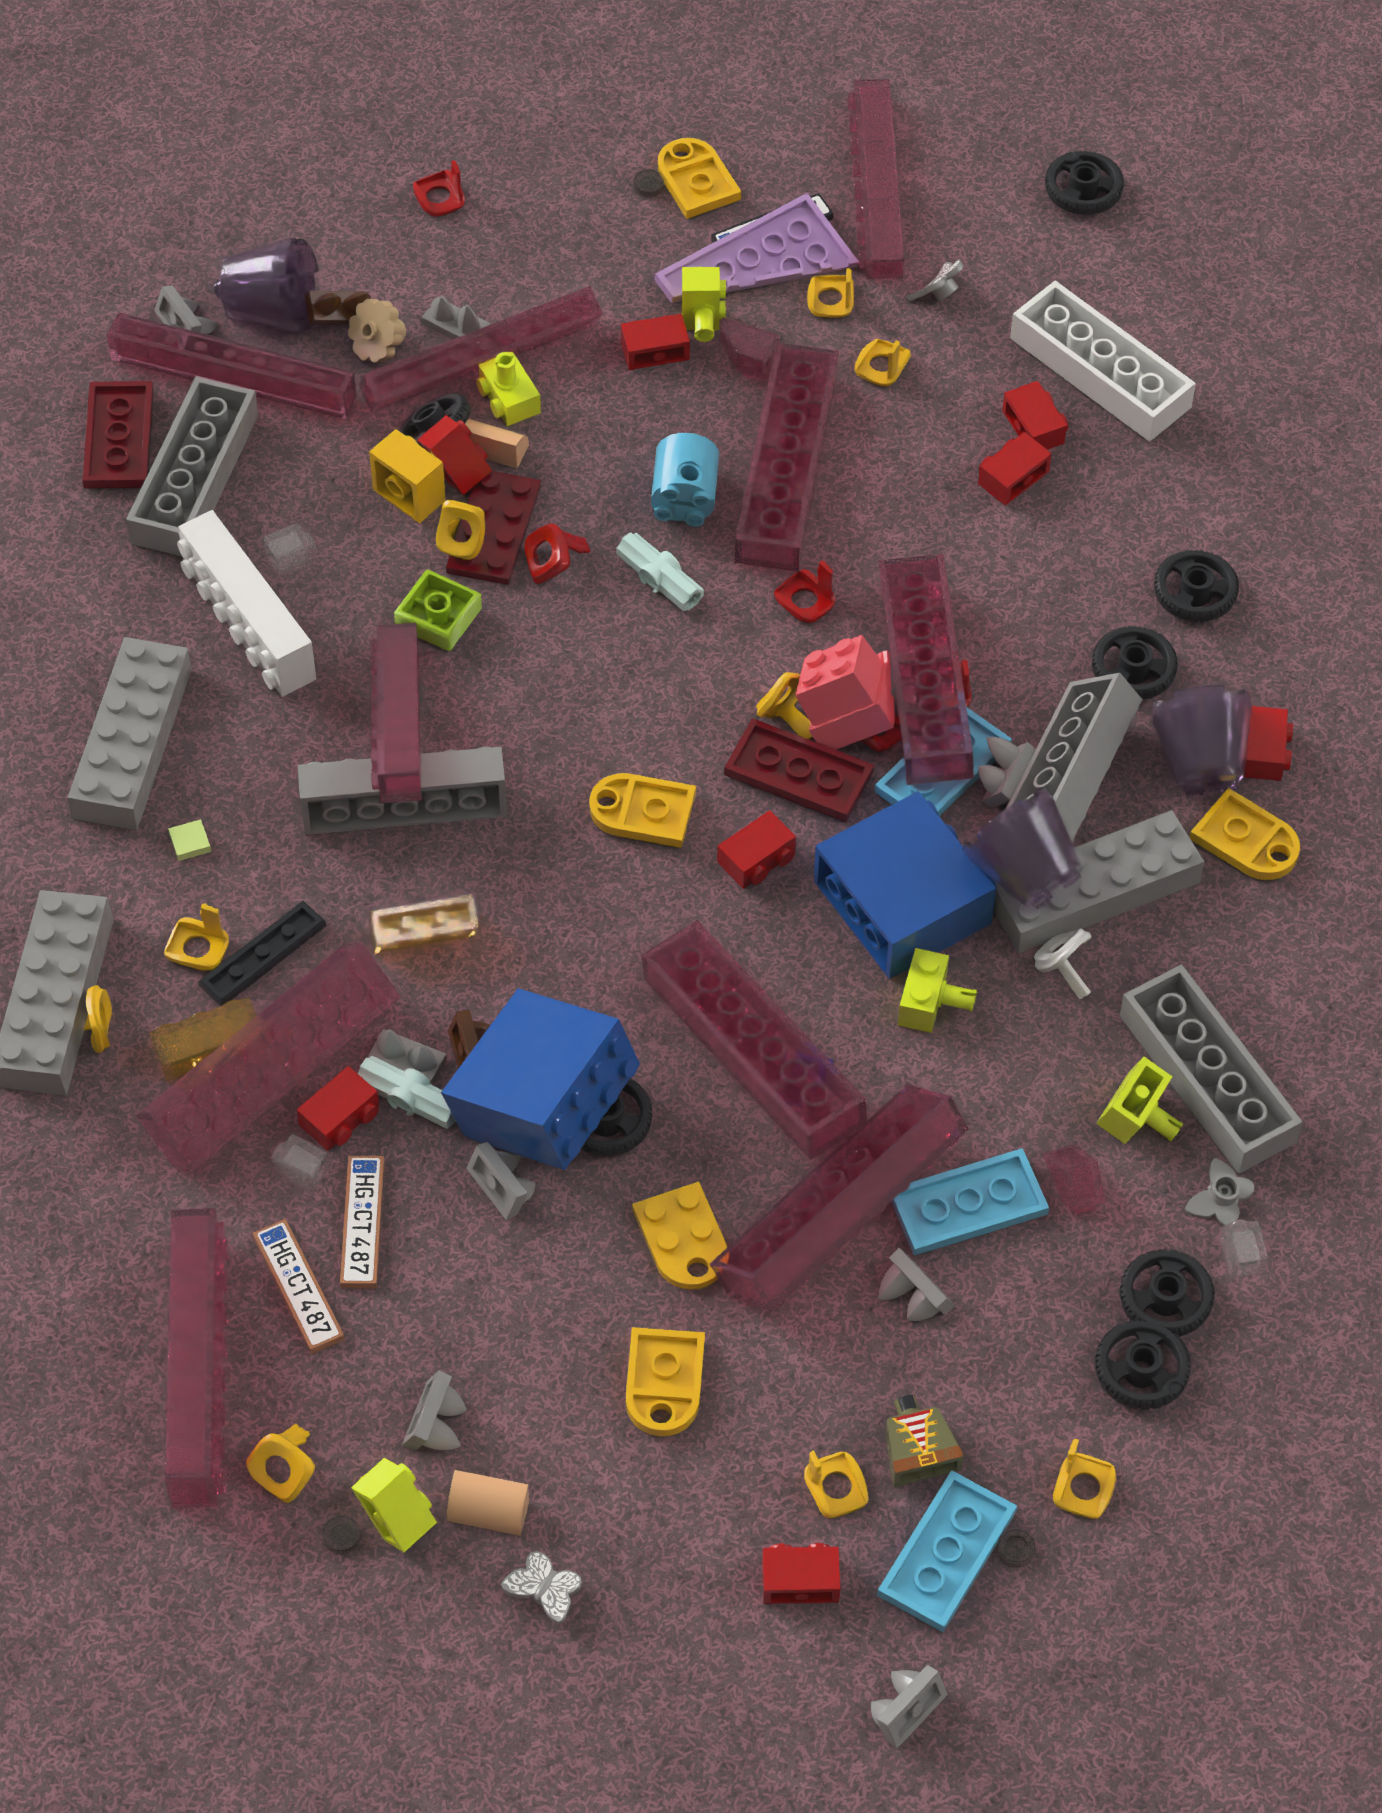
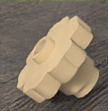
(376, 330)

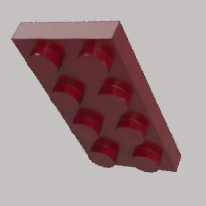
(118, 434)
(507, 511)
(799, 770)

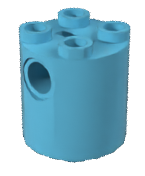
(685, 478)

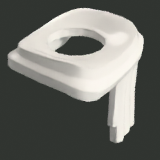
(1050, 961)

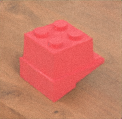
(846, 693)

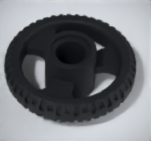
(1085, 182)
(430, 413)
(1197, 585)
(1136, 659)
(633, 1126)
(1168, 1278)
(1145, 1349)

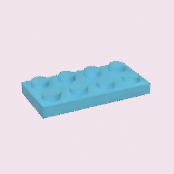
(943, 794)
(969, 1202)
(947, 1551)

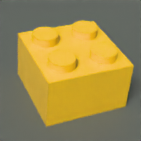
(407, 475)

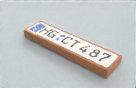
(362, 1222)
(298, 1286)

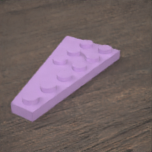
(771, 250)

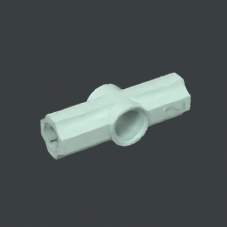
(660, 571)
(407, 1090)

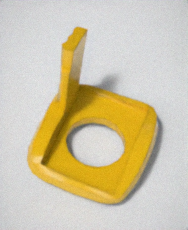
(841, 283)
(897, 359)
(449, 525)
(785, 707)
(189, 928)
(98, 1017)
(286, 1446)
(839, 1463)
(1079, 1464)

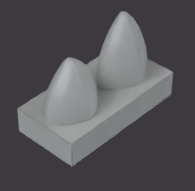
(179, 312)
(451, 319)
(1004, 780)
(408, 1054)
(495, 1176)
(905, 1276)
(425, 1426)
(917, 1698)

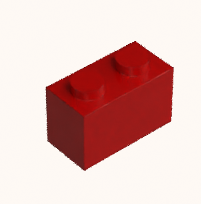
(655, 341)
(1033, 412)
(462, 460)
(1014, 468)
(1267, 744)
(756, 850)
(338, 1109)
(800, 1574)

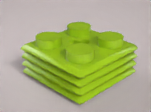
(439, 609)

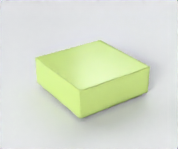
(189, 840)

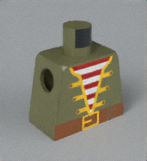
(920, 1443)

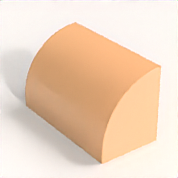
(499, 444)
(487, 1502)

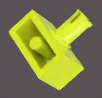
(701, 300)
(508, 388)
(928, 989)
(1137, 1104)
(395, 1504)

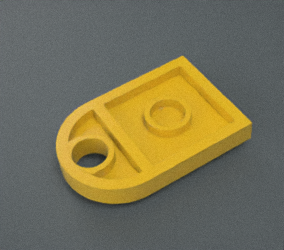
(696, 180)
(643, 808)
(1247, 837)
(680, 1233)
(664, 1376)

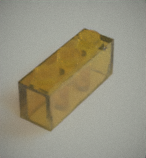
(423, 923)
(189, 1041)

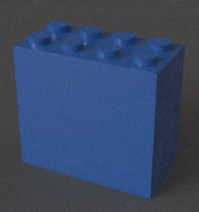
(904, 883)
(541, 1078)

